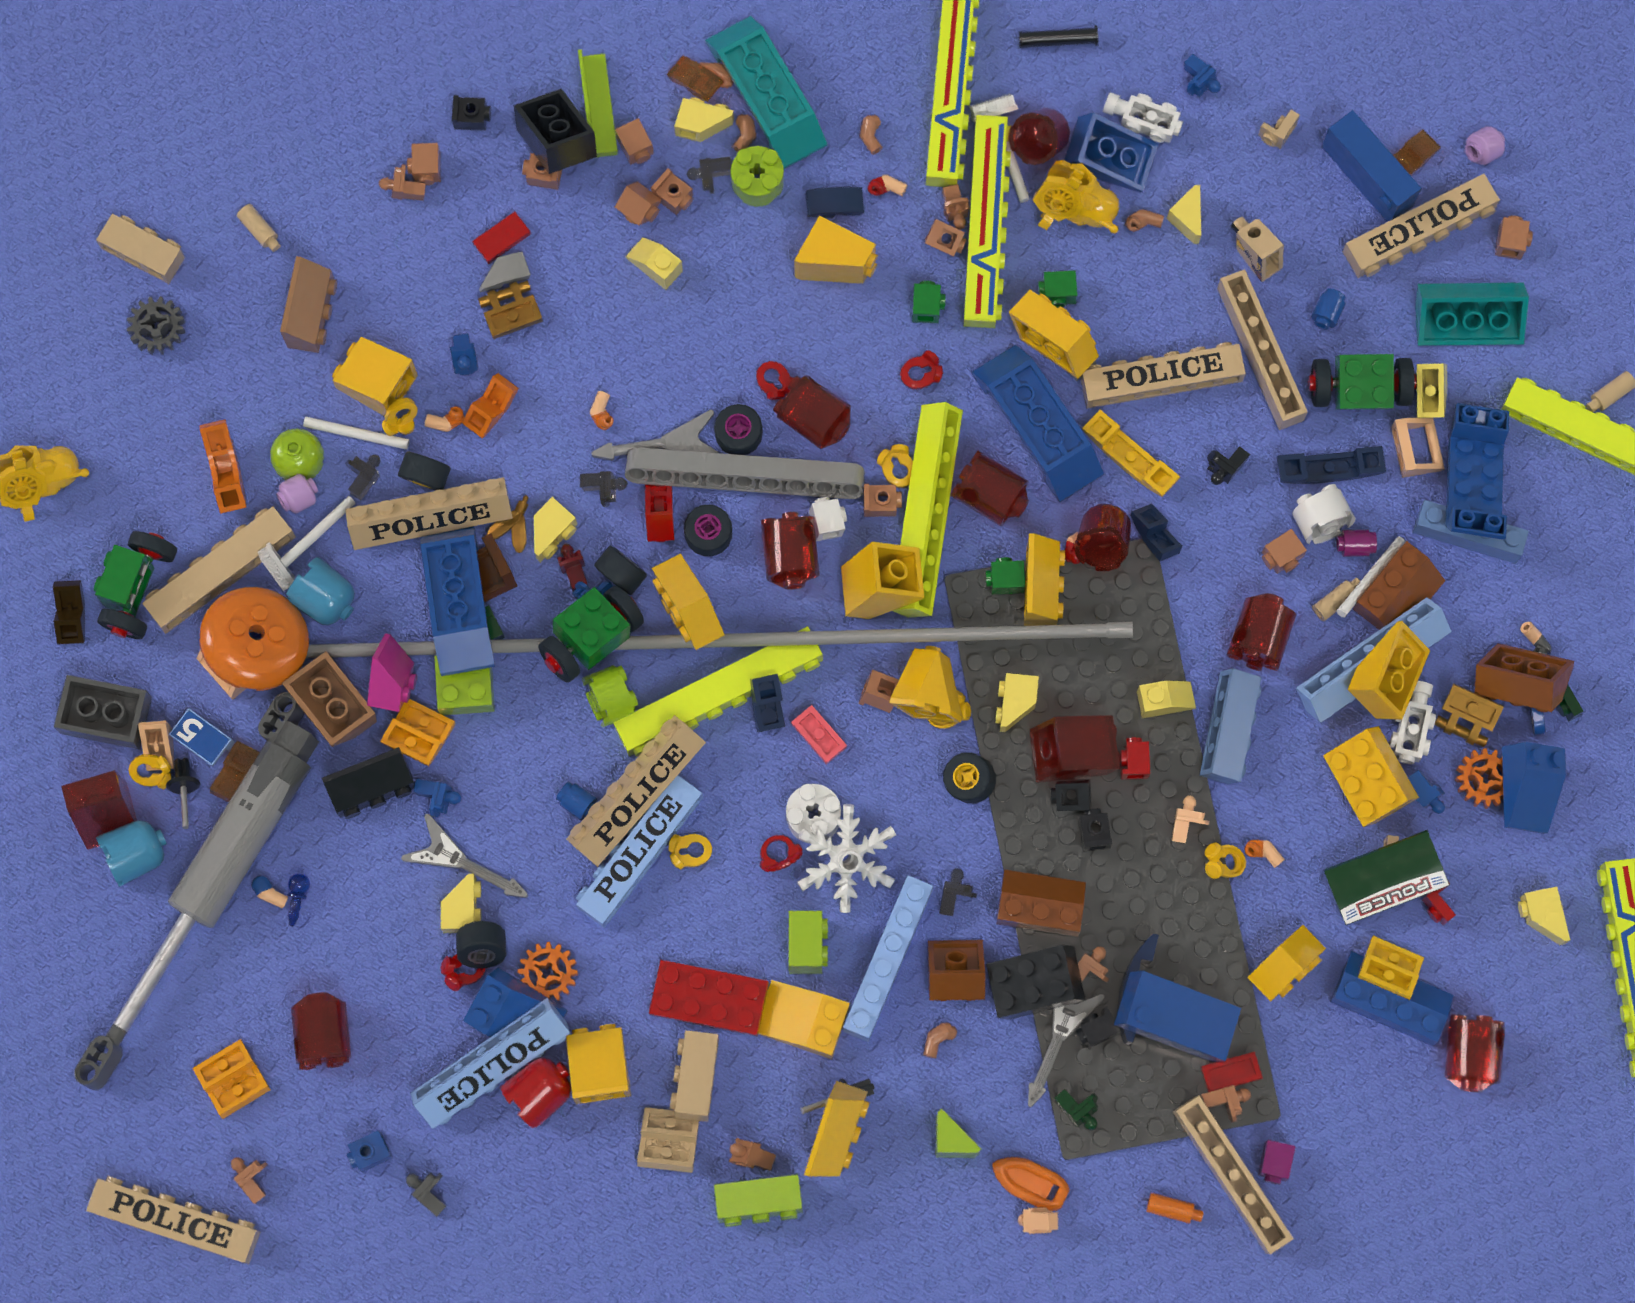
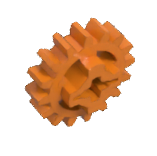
(1475, 775)
(553, 959)

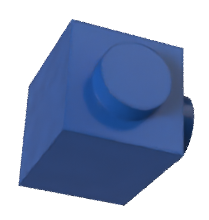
(368, 1151)

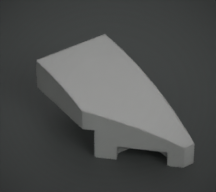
(506, 270)

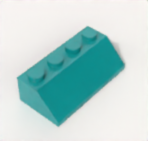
(1471, 313)

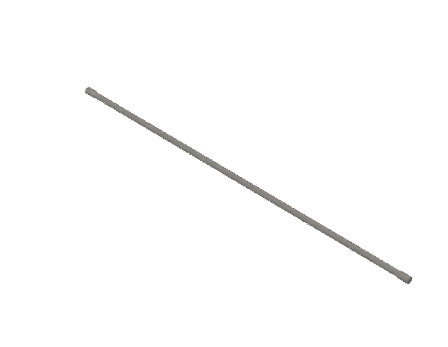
(1107, 630)

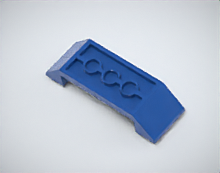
(1040, 421)
(1476, 471)
(456, 601)

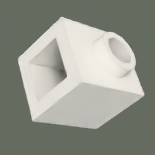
(828, 518)

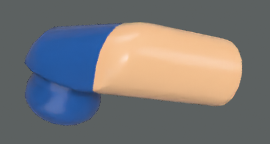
(266, 892)

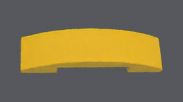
(1129, 455)

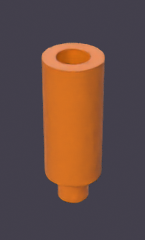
(1173, 1208)

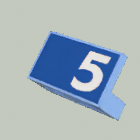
(201, 737)

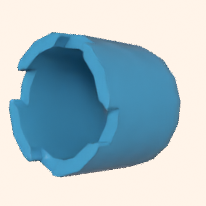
(322, 593)
(132, 850)

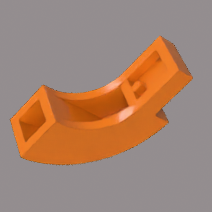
(224, 466)

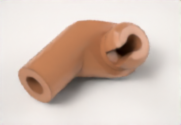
(747, 131)

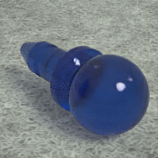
(298, 886)

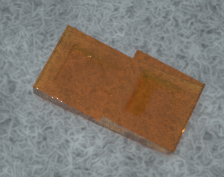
(695, 78)
(1417, 152)
(233, 771)

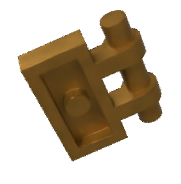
(514, 315)
(1470, 707)

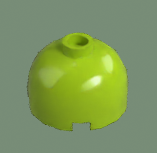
(297, 453)

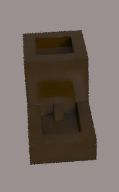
(70, 612)

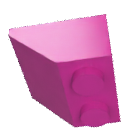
(390, 676)

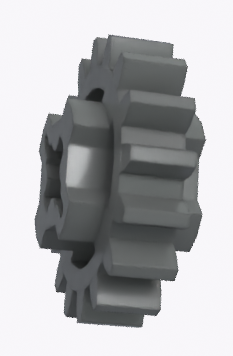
(165, 325)

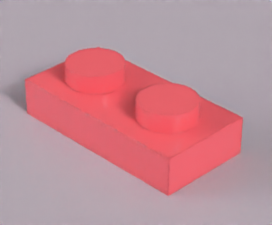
(819, 734)

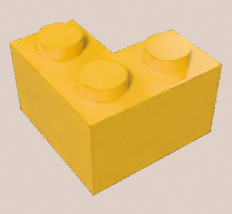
(1287, 962)

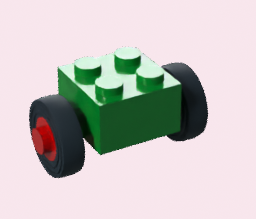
(1363, 382)
(126, 581)
(590, 631)

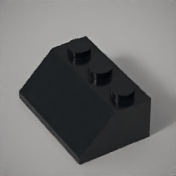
(369, 783)

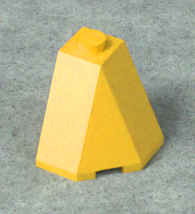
(928, 687)

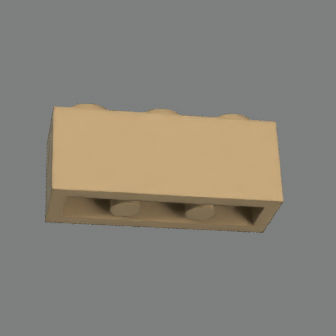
(141, 247)
(695, 1076)

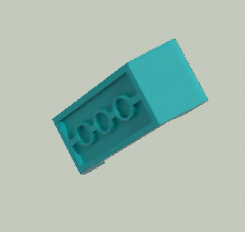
(768, 90)

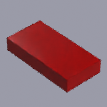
(501, 237)
(1231, 1072)

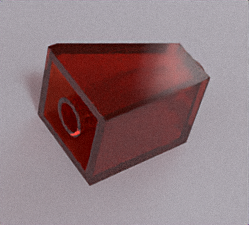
(1074, 747)
(98, 805)

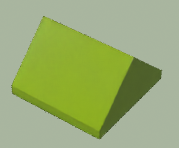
(952, 1140)

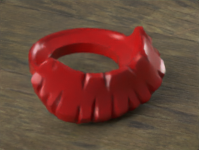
(794, 853)

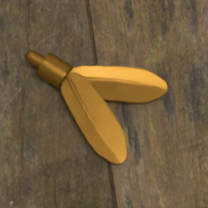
(517, 524)

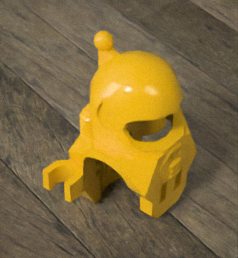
(1075, 195)
(35, 473)

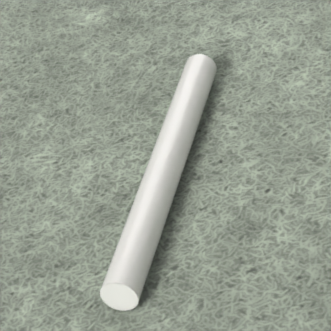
(357, 433)
(1369, 578)

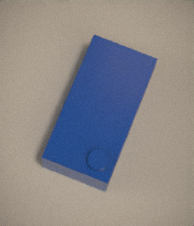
(1371, 166)
(1177, 1016)

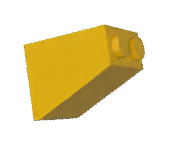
(835, 255)
(374, 375)
(881, 580)
(598, 1064)

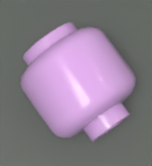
(1485, 145)
(297, 493)

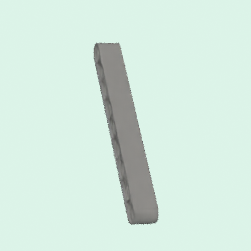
(744, 473)

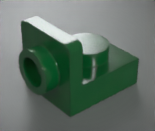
(1569, 706)

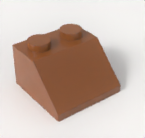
(956, 970)

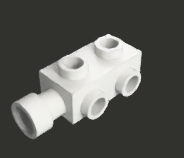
(1151, 115)
(1414, 733)

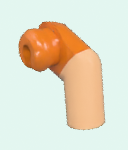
(599, 413)
(447, 422)
(1264, 849)

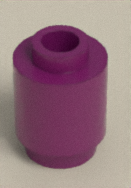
(1356, 543)

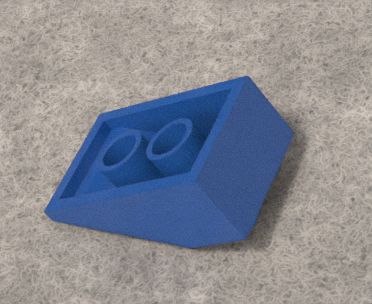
(1111, 151)
(1532, 785)
(502, 1002)

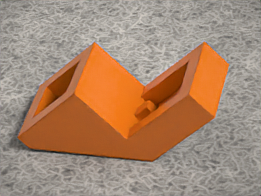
(491, 406)

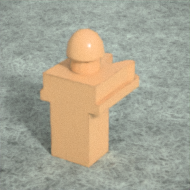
(1183, 817)
(1038, 1220)

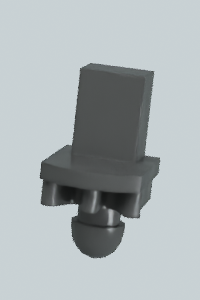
(422, 1191)

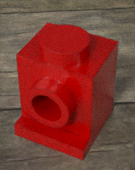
(1136, 759)

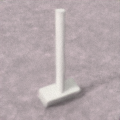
(995, 108)
(279, 566)

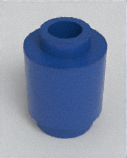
(1328, 309)
(576, 800)

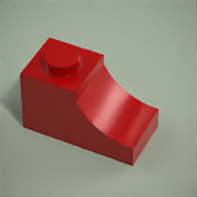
(659, 513)

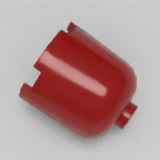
(538, 1090)

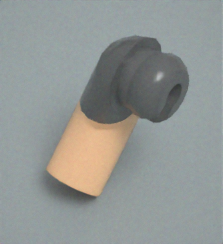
(1536, 638)

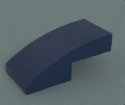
(834, 200)
(1153, 531)
(766, 703)

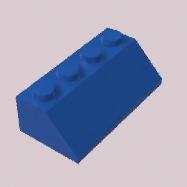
(1419, 1017)

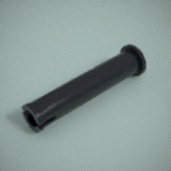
(1059, 37)

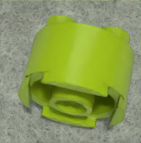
(755, 161)
(609, 695)

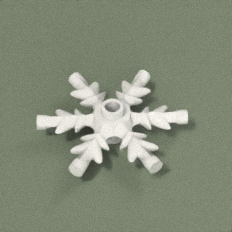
(852, 864)

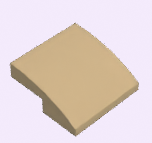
(667, 1141)

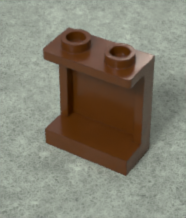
(494, 570)

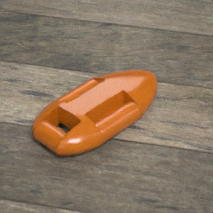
(1030, 1182)

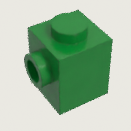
(1059, 287)
(927, 302)
(1006, 576)

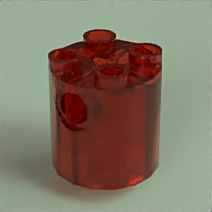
(814, 412)
(991, 489)
(790, 550)
(1262, 632)
(320, 1031)
(1474, 1052)

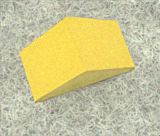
(1187, 215)

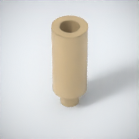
(258, 227)
(1611, 392)
(1331, 602)

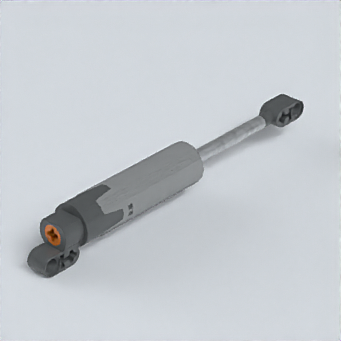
(218, 864)

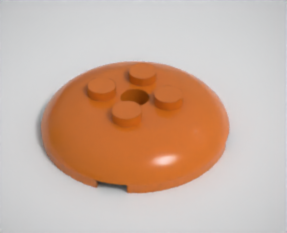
(248, 661)

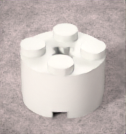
(1323, 514)
(807, 799)

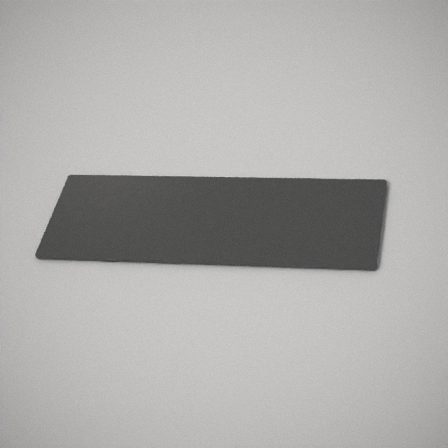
(1144, 878)

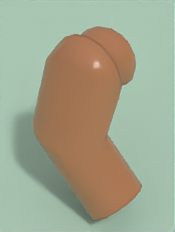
(720, 71)
(867, 133)
(1142, 218)
(936, 1036)

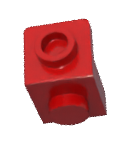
(1438, 908)

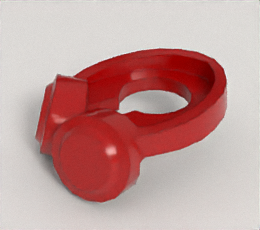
(927, 359)
(769, 388)
(456, 981)

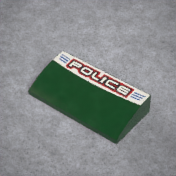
(1386, 877)

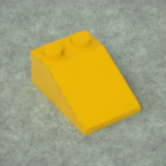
(1390, 673)
(803, 1018)

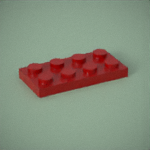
(709, 998)

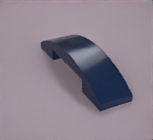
(1331, 467)
(1143, 955)

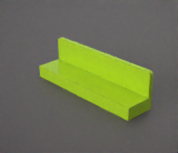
(598, 102)

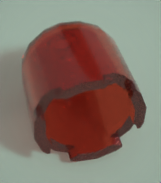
(1039, 135)
(1103, 537)

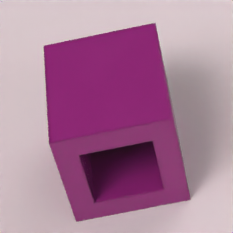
(1276, 1162)

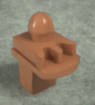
(402, 188)
(955, 206)
(1092, 964)
(1229, 1097)
(749, 1155)
(245, 1180)

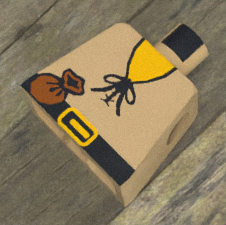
(1258, 247)

